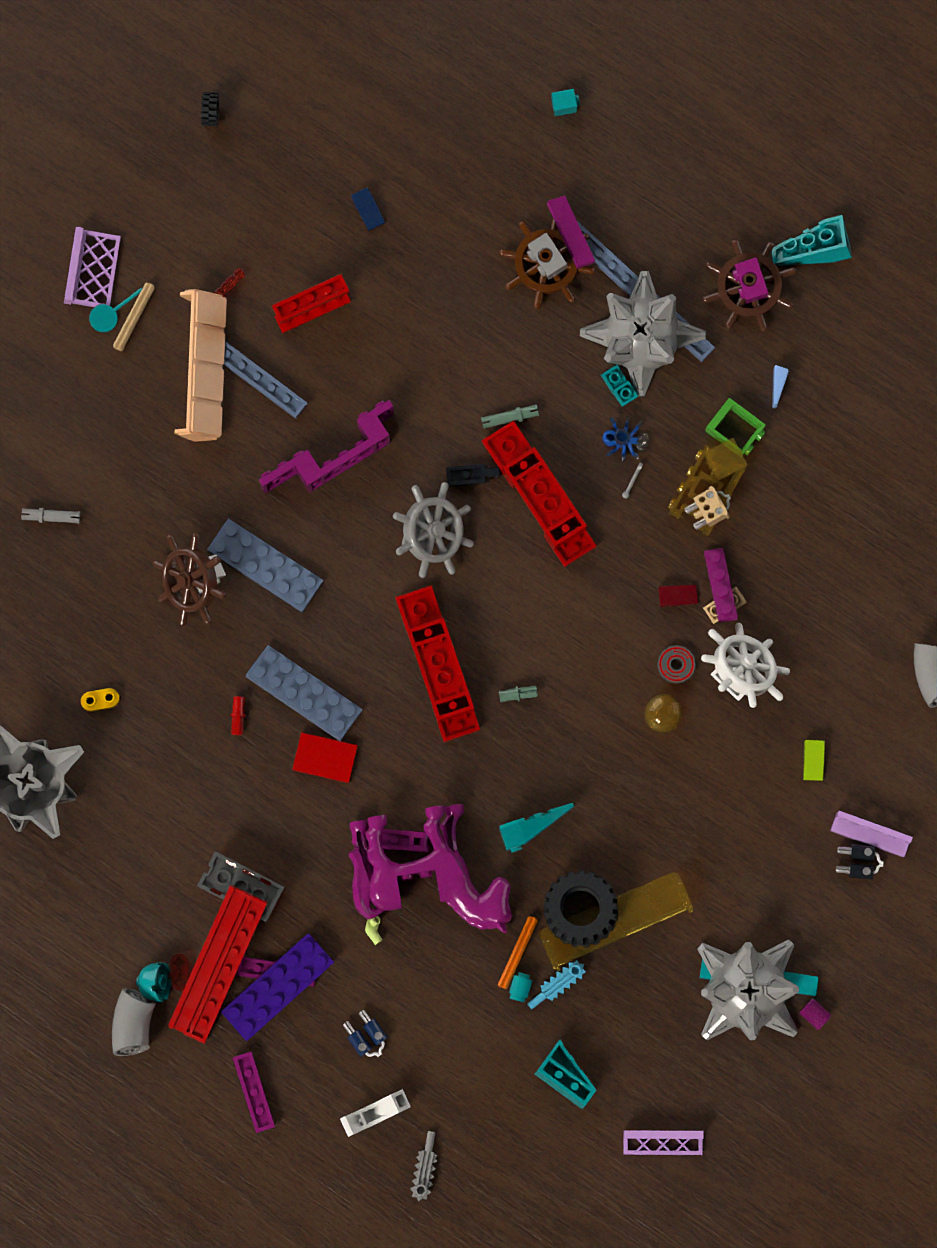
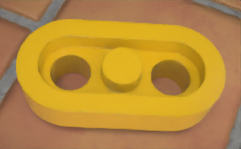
(100, 701)

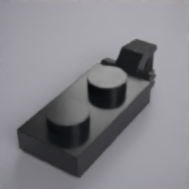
(470, 475)

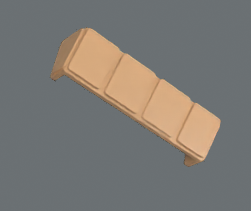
(205, 366)

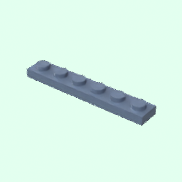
(263, 382)

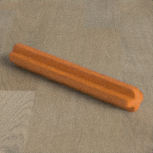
(517, 952)

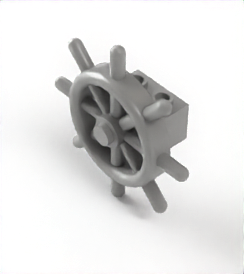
(424, 529)

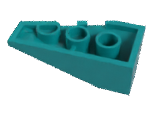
(821, 244)
(521, 831)

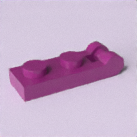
(404, 840)

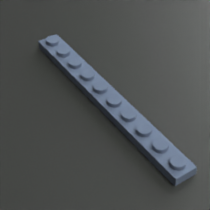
(626, 280)

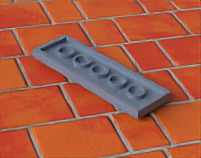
(265, 565)
(304, 693)

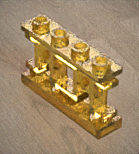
(692, 482)

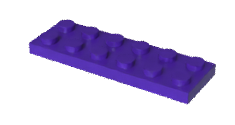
(277, 987)

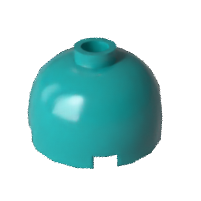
(154, 982)

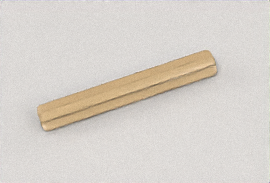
(134, 316)

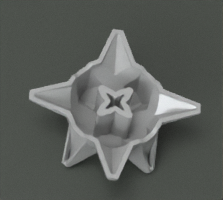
(633, 349)
(46, 771)
(742, 970)

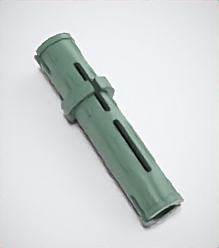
(509, 416)

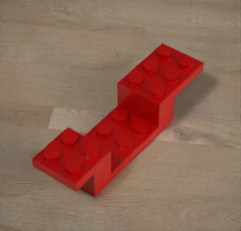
(541, 493)
(438, 663)

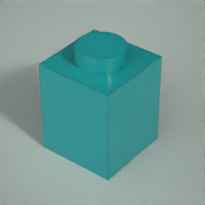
(564, 102)

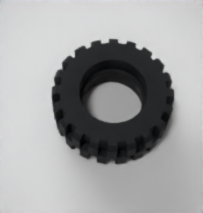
(576, 883)

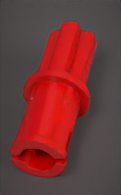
(237, 716)

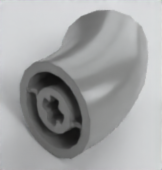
(926, 672)
(131, 1023)

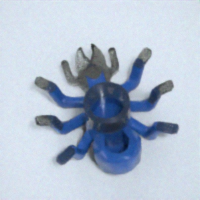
(622, 438)

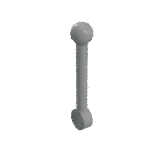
(625, 494)

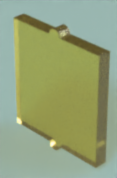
(725, 459)

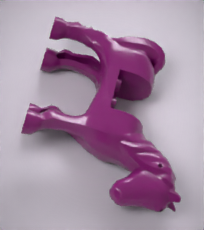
(377, 875)

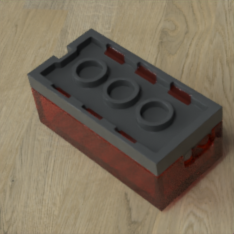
(227, 872)

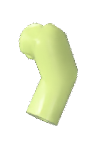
(371, 929)

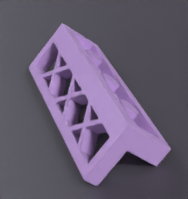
(871, 833)
(662, 1135)

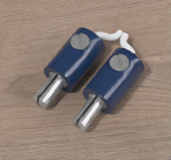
(374, 1031)

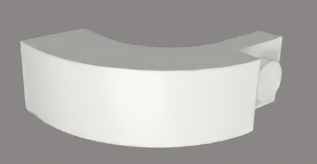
(375, 1113)

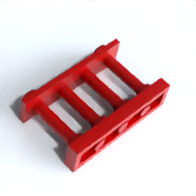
(311, 303)

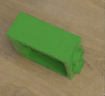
(744, 414)

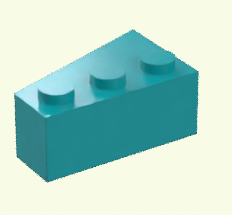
(565, 1076)

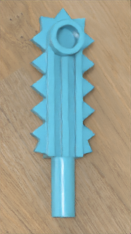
(557, 984)

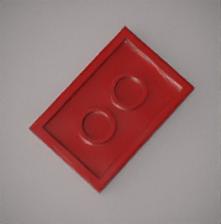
(325, 757)

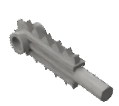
(425, 1167)

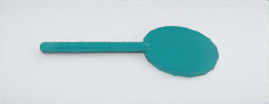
(104, 317)

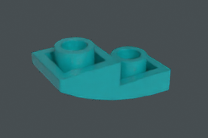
(619, 385)

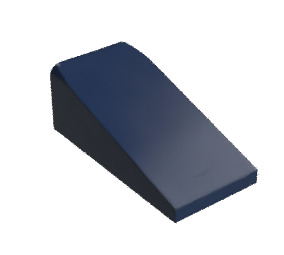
(367, 209)

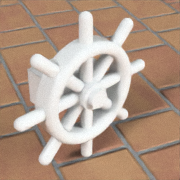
(740, 670)

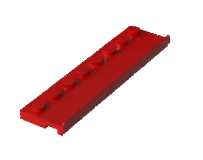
(217, 964)

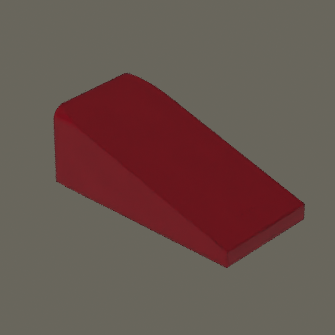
(677, 595)

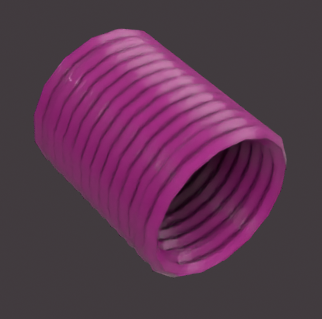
(815, 1014)

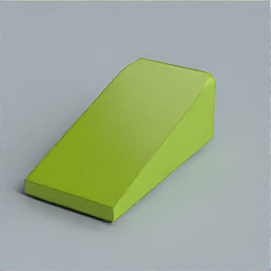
(813, 760)

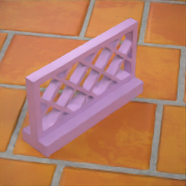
(76, 262)

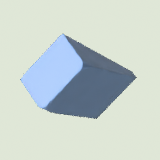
(779, 378)

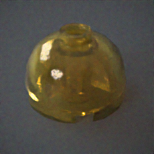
(663, 713)

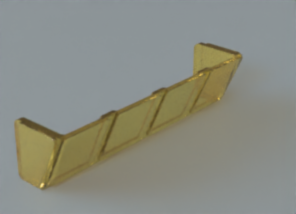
(636, 911)

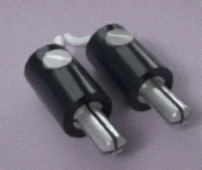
(859, 870)

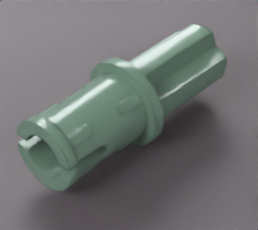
(518, 693)

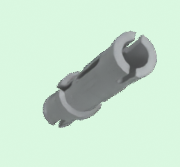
(50, 515)

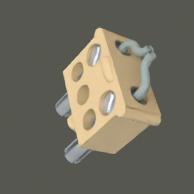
(713, 502)

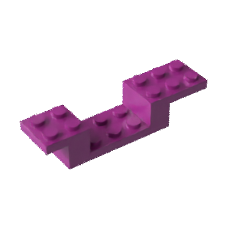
(313, 476)

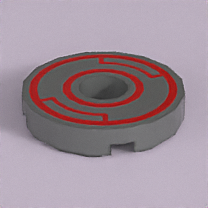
(676, 653)

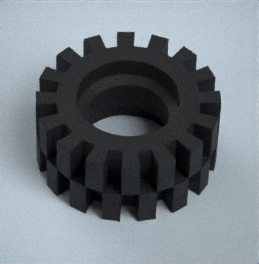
(210, 109)

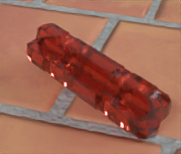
(230, 282)

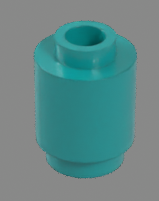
(520, 987)

